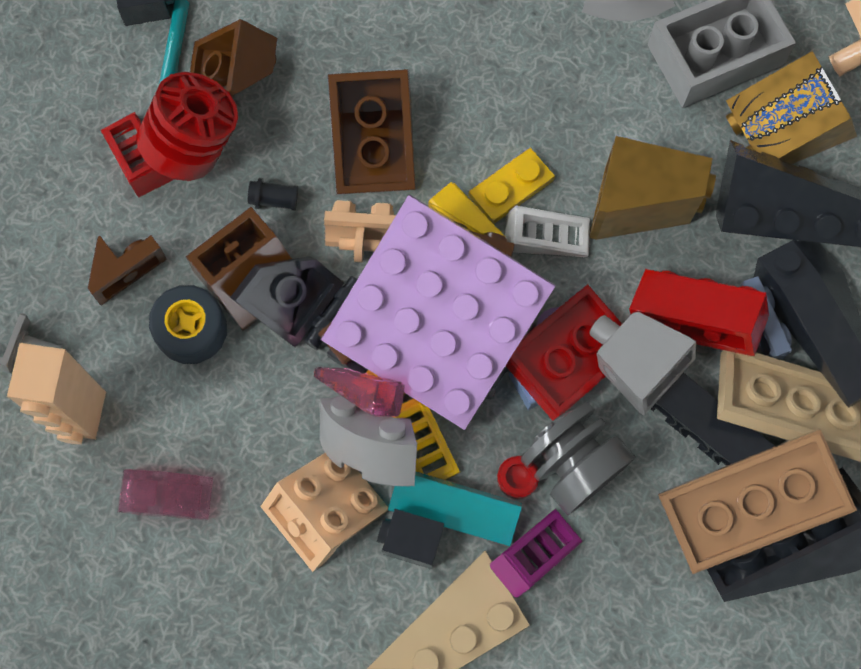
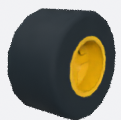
(178, 312)

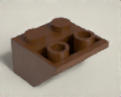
(229, 257)

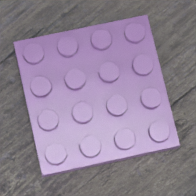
(438, 311)

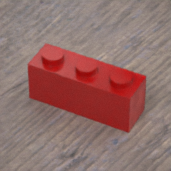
(704, 310)

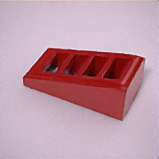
(142, 176)

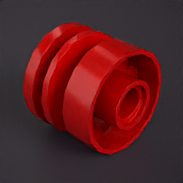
(186, 126)

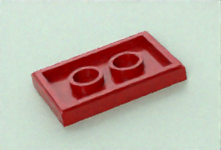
(559, 356)

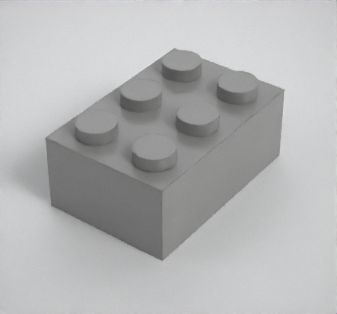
(719, 46)

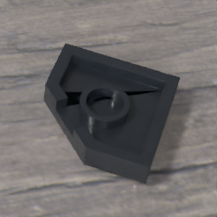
(287, 295)

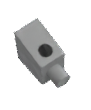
(642, 357)

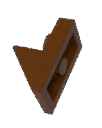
(113, 274)

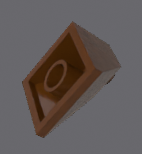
(235, 56)

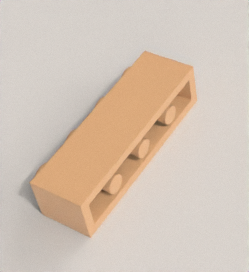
(56, 392)

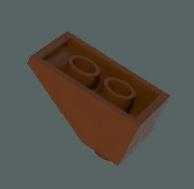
(372, 131)

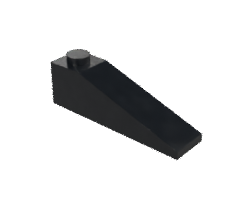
(817, 310)
(796, 560)

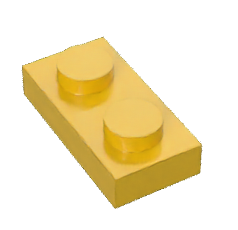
(511, 185)

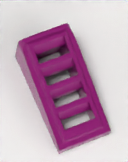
(517, 571)

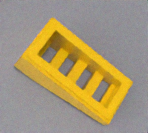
(459, 208)
(428, 421)

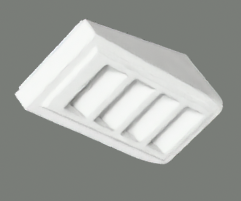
(532, 217)

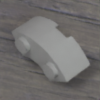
(375, 445)

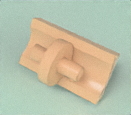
(357, 230)

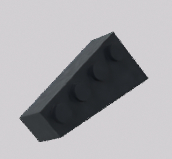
(786, 201)

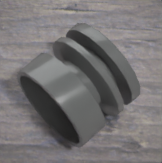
(577, 457)

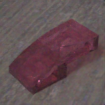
(165, 494)

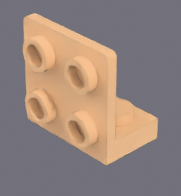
(322, 508)

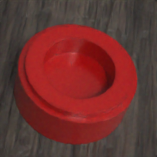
(516, 479)

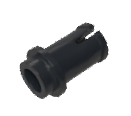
(272, 195)

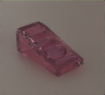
(368, 392)

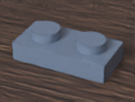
(776, 336)

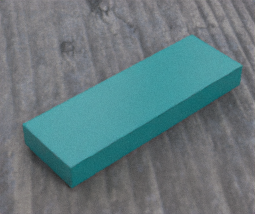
(459, 507)

